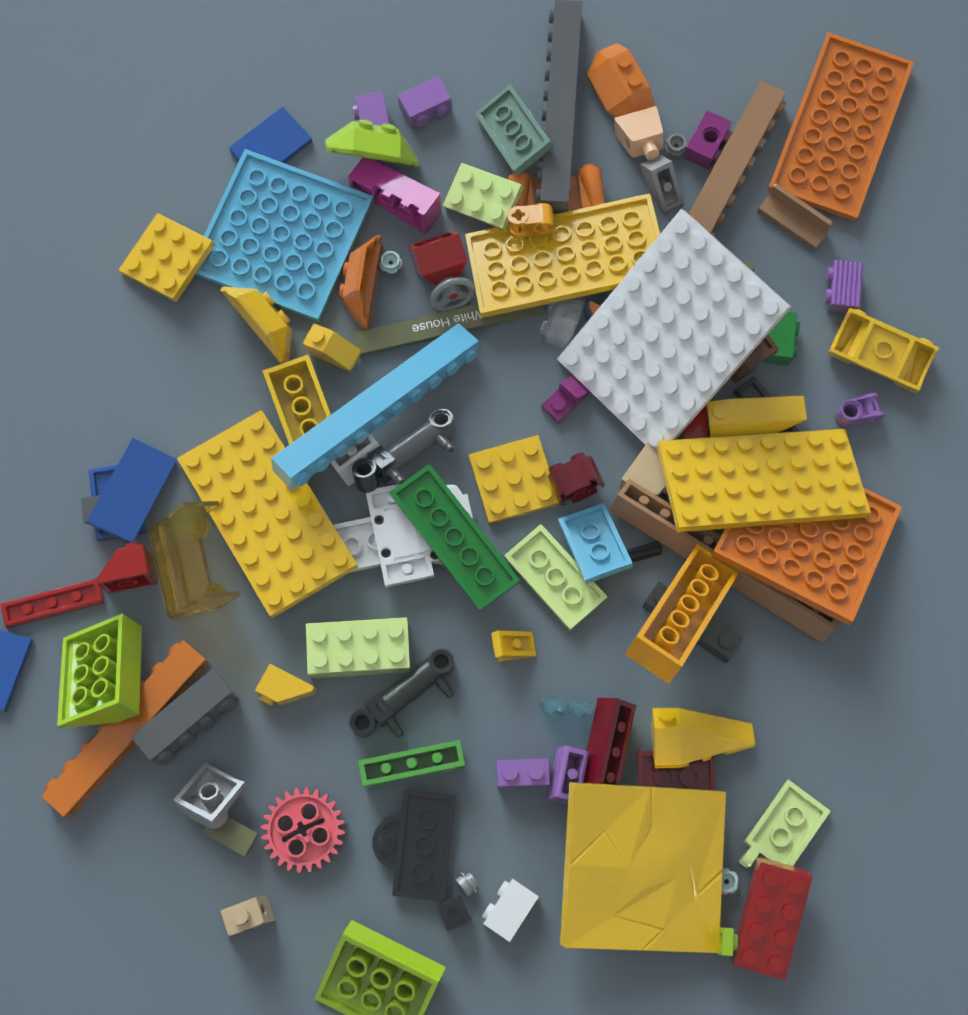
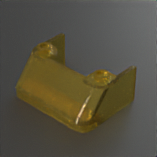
(182, 561)

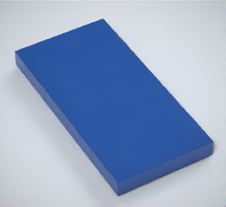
(131, 491)

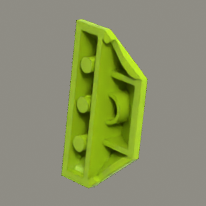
(372, 142)

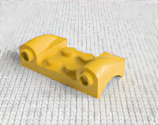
(883, 350)

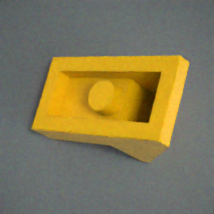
(513, 645)

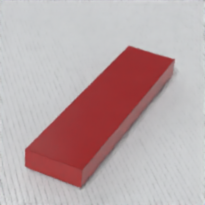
(51, 603)

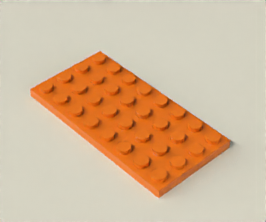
(842, 126)

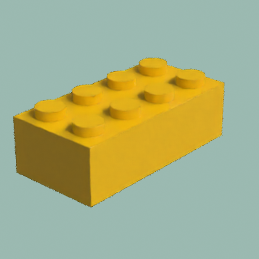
(297, 396)

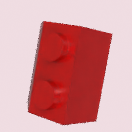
(128, 569)

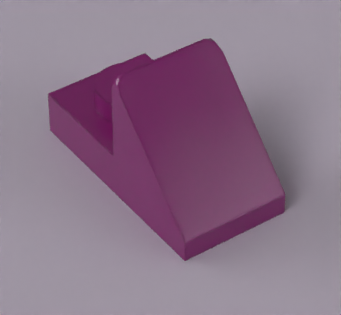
(565, 399)

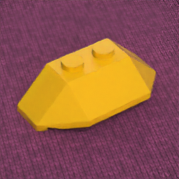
(263, 318)

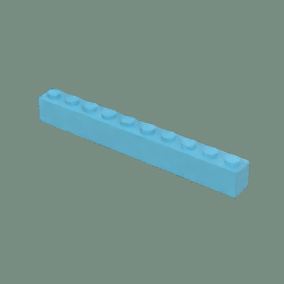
(374, 407)

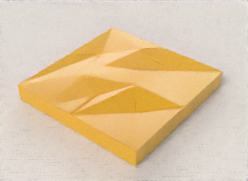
(643, 868)

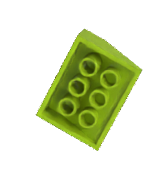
(100, 674)
(377, 976)

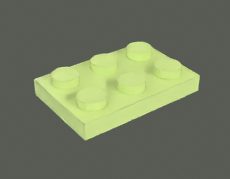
(483, 196)

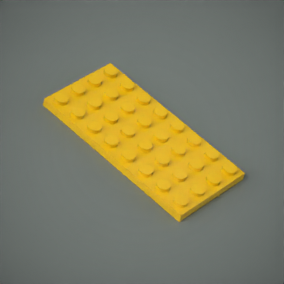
(580, 258)
(762, 480)
(272, 531)

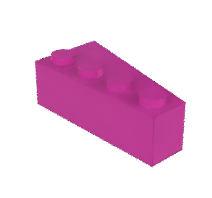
(397, 194)

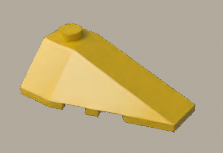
(754, 415)
(688, 736)

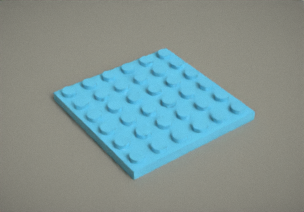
(283, 233)

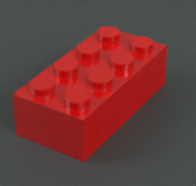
(771, 918)

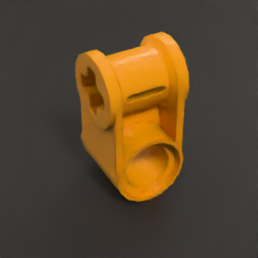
(533, 220)

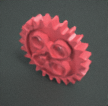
(294, 807)

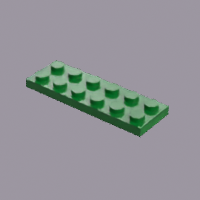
(454, 537)

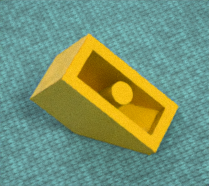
(331, 348)
(281, 687)

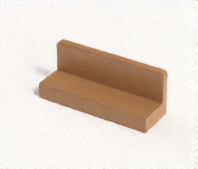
(795, 217)

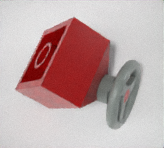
(441, 262)

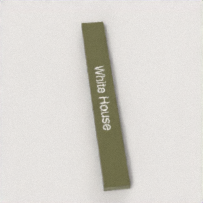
(432, 327)

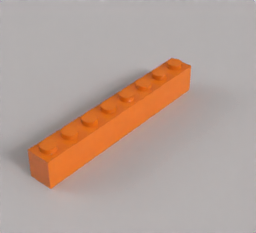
(114, 740)

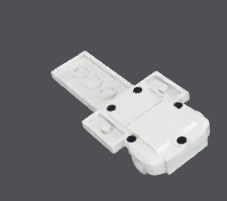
(391, 539)

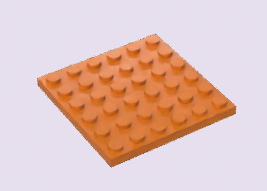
(815, 561)

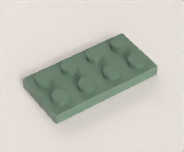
(514, 129)

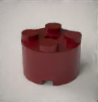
(575, 479)

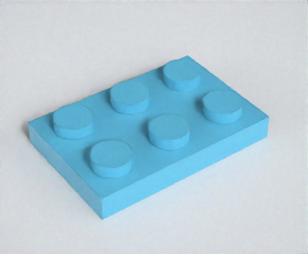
(595, 543)

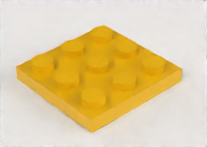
(166, 257)
(513, 479)

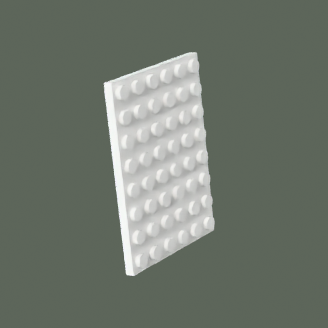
(673, 331)

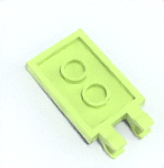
(785, 827)

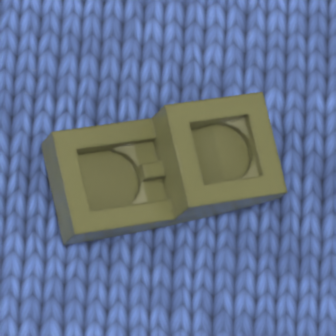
(234, 836)

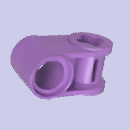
(864, 410)

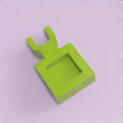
(727, 941)

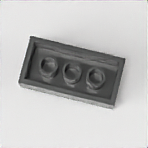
(185, 718)

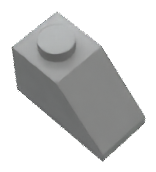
(662, 182)

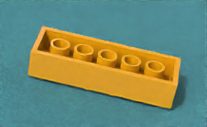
(682, 614)

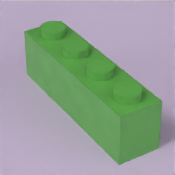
(411, 764)

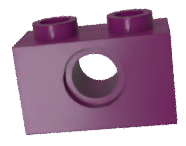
(710, 127)

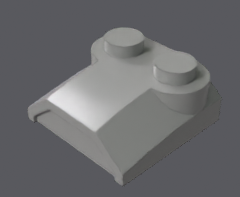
(209, 796)

